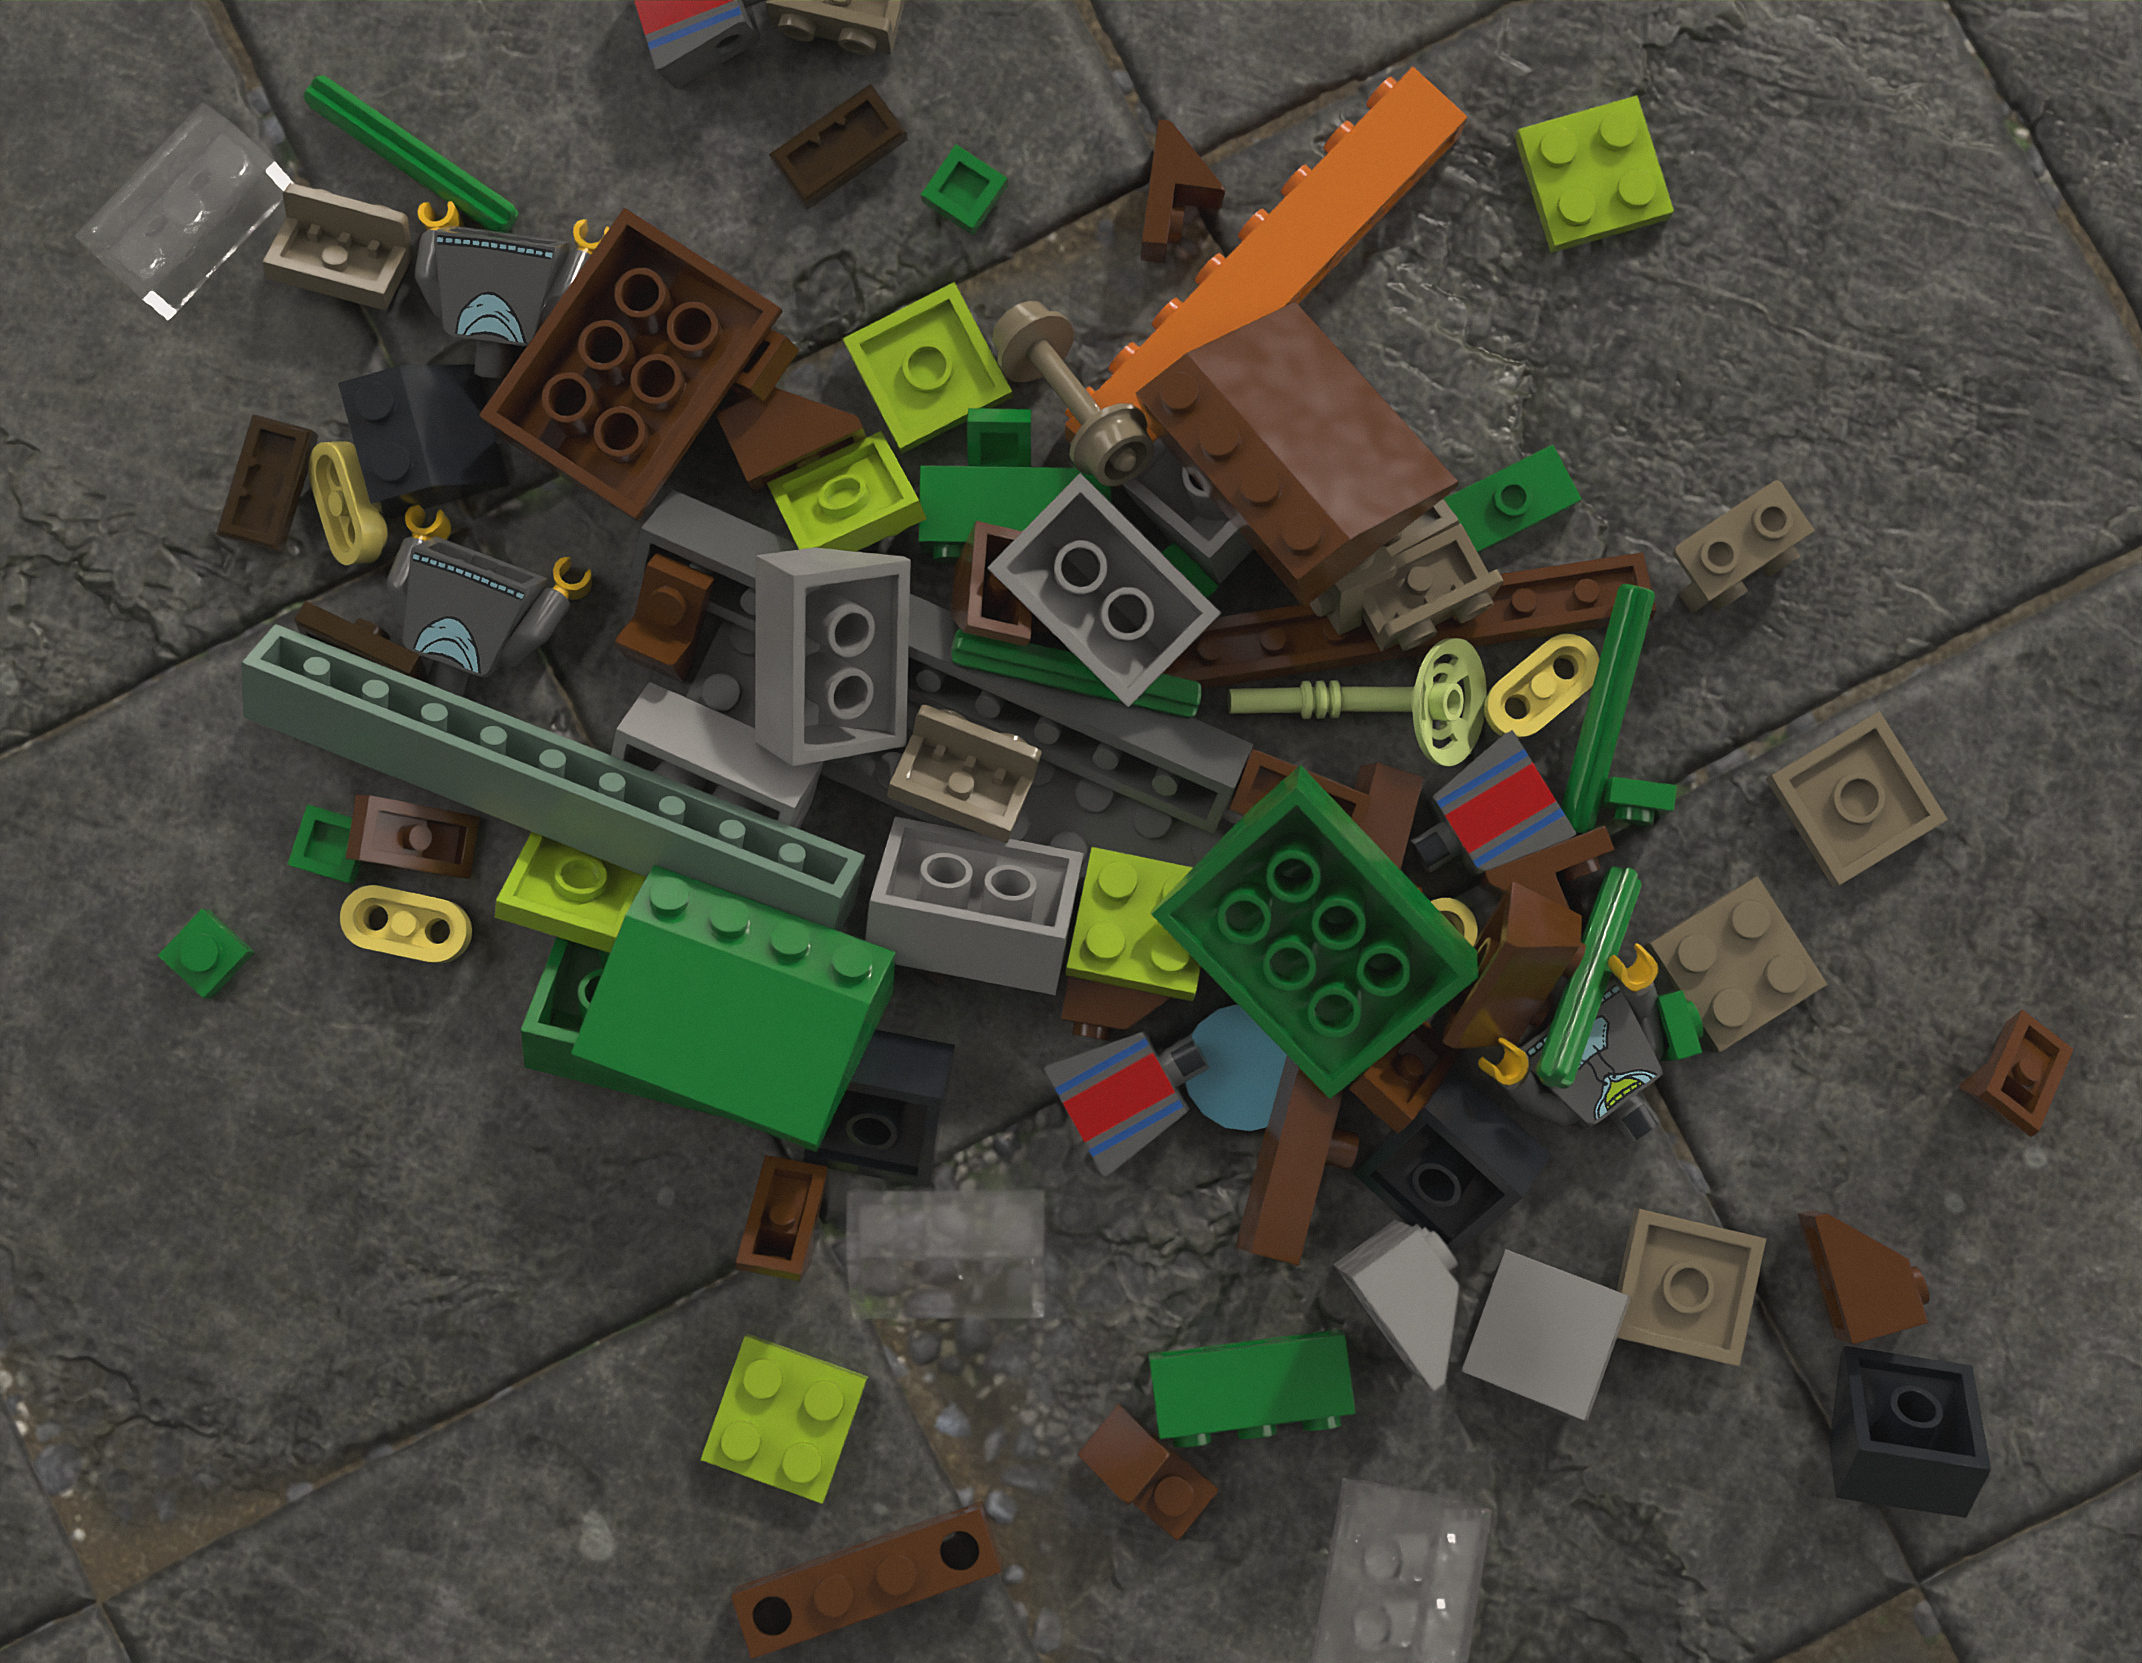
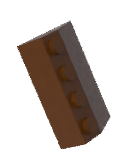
(629, 365)
(1294, 448)

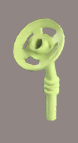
(1425, 700)

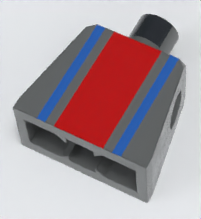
(695, 35)
(1492, 813)
(1125, 1093)

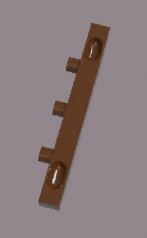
(1303, 1118)

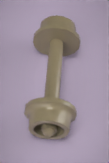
(1111, 440)

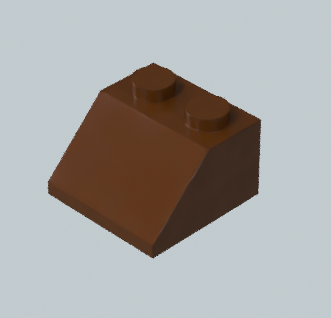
(1519, 962)

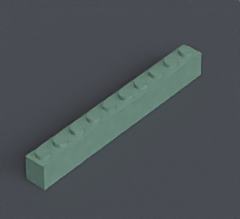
(540, 778)

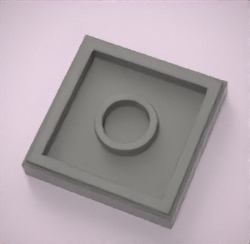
(1546, 1334)

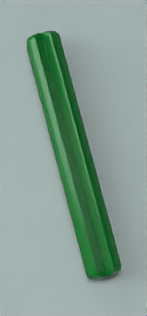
(410, 155)
(1067, 672)
(1607, 706)
(1587, 986)

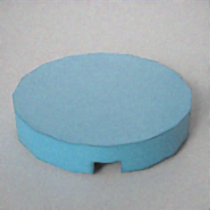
(1242, 1070)

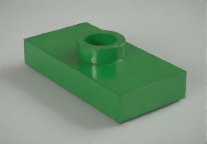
(1514, 499)

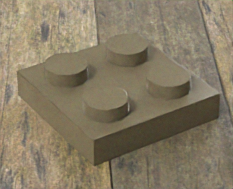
(1856, 799)
(1737, 963)
(1689, 1286)

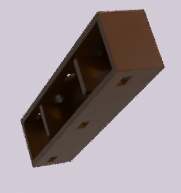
(866, 1579)

